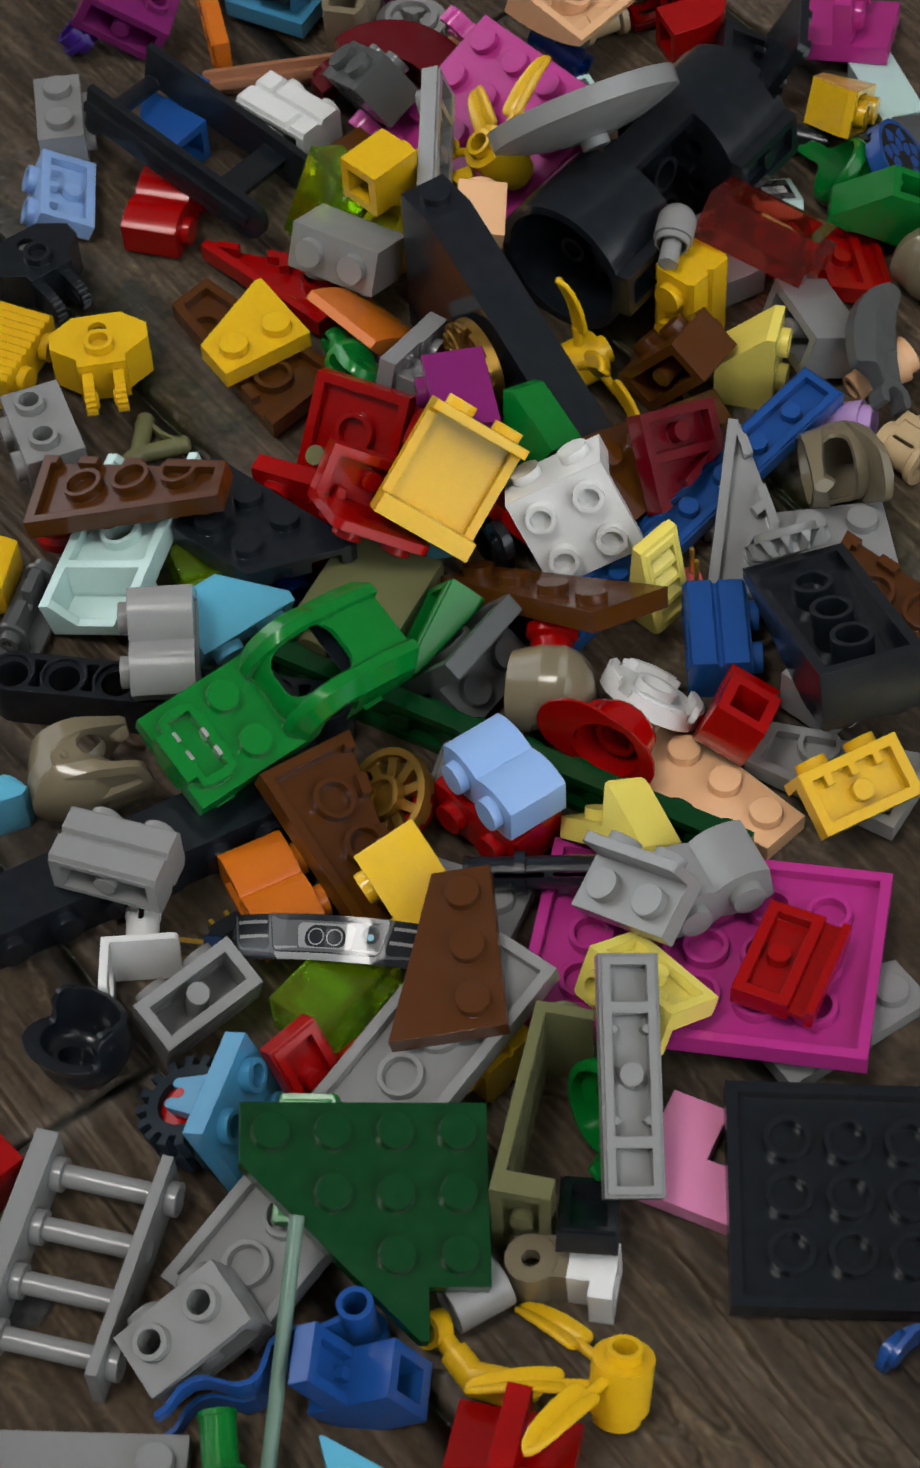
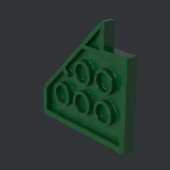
(383, 1193)

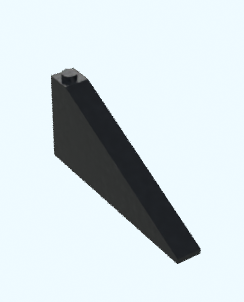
(463, 273)

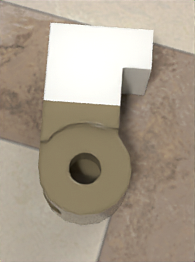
(578, 1278)

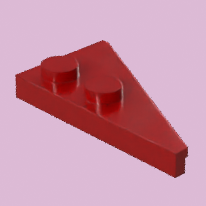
(286, 281)

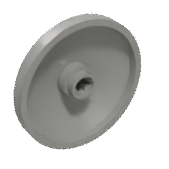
(585, 114)

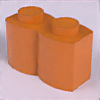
(270, 879)

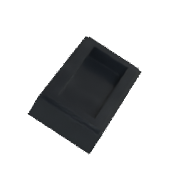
(585, 1220)

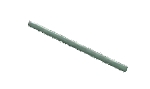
(282, 1341)

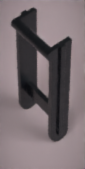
(223, 195)

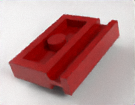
(855, 265)
(790, 963)

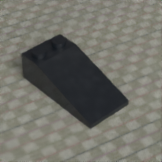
(837, 636)

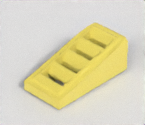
(660, 562)

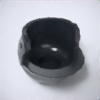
(82, 1040)

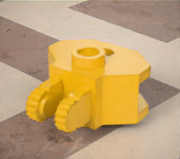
(101, 360)

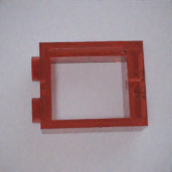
(766, 232)

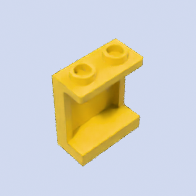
(449, 475)

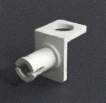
(139, 953)

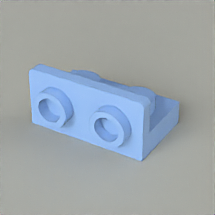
(60, 192)

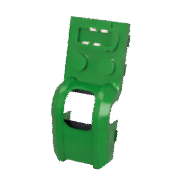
(246, 718)

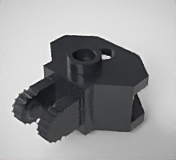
(44, 271)

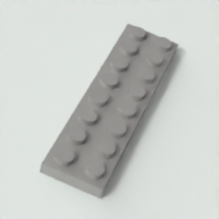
(242, 1226)

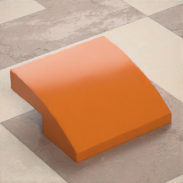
(360, 317)

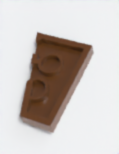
(455, 966)

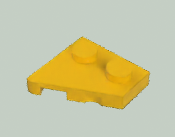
(254, 336)

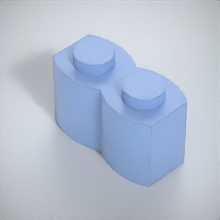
(503, 777)

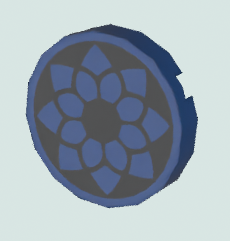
(891, 146)

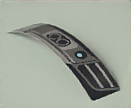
(325, 938)

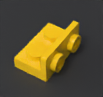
(855, 785)

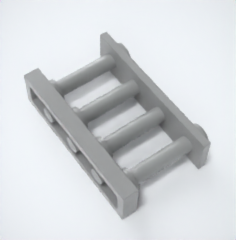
(30, 1223)

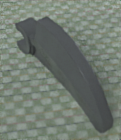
(873, 346)

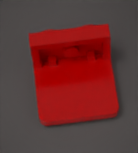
(344, 489)

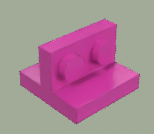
(852, 30)

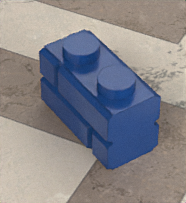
(718, 633)

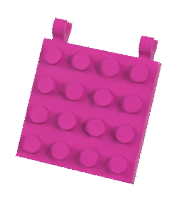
(496, 61)

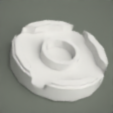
(653, 693)

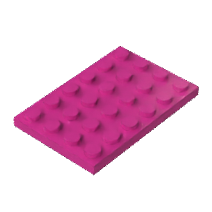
(846, 1018)

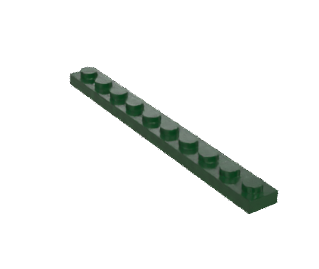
(431, 723)

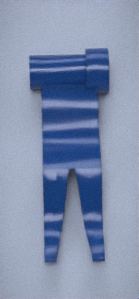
(356, 1323)

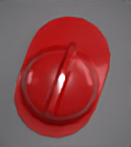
(604, 732)

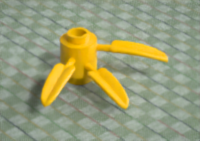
(478, 151)
(592, 353)
(614, 1394)

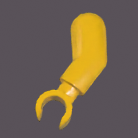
(459, 1357)

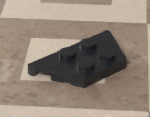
(260, 535)

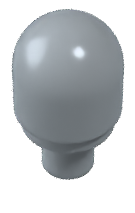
(674, 233)

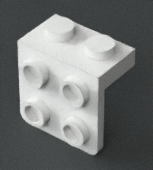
(571, 509)

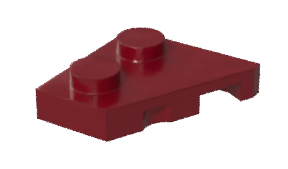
(673, 448)

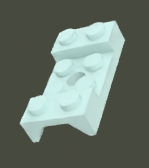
(99, 569)

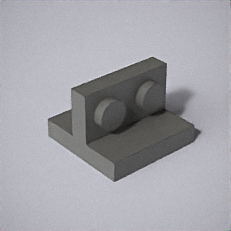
(474, 662)

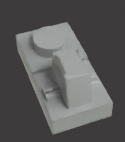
(403, 360)

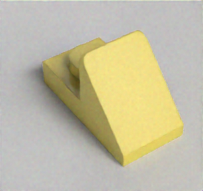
(627, 808)

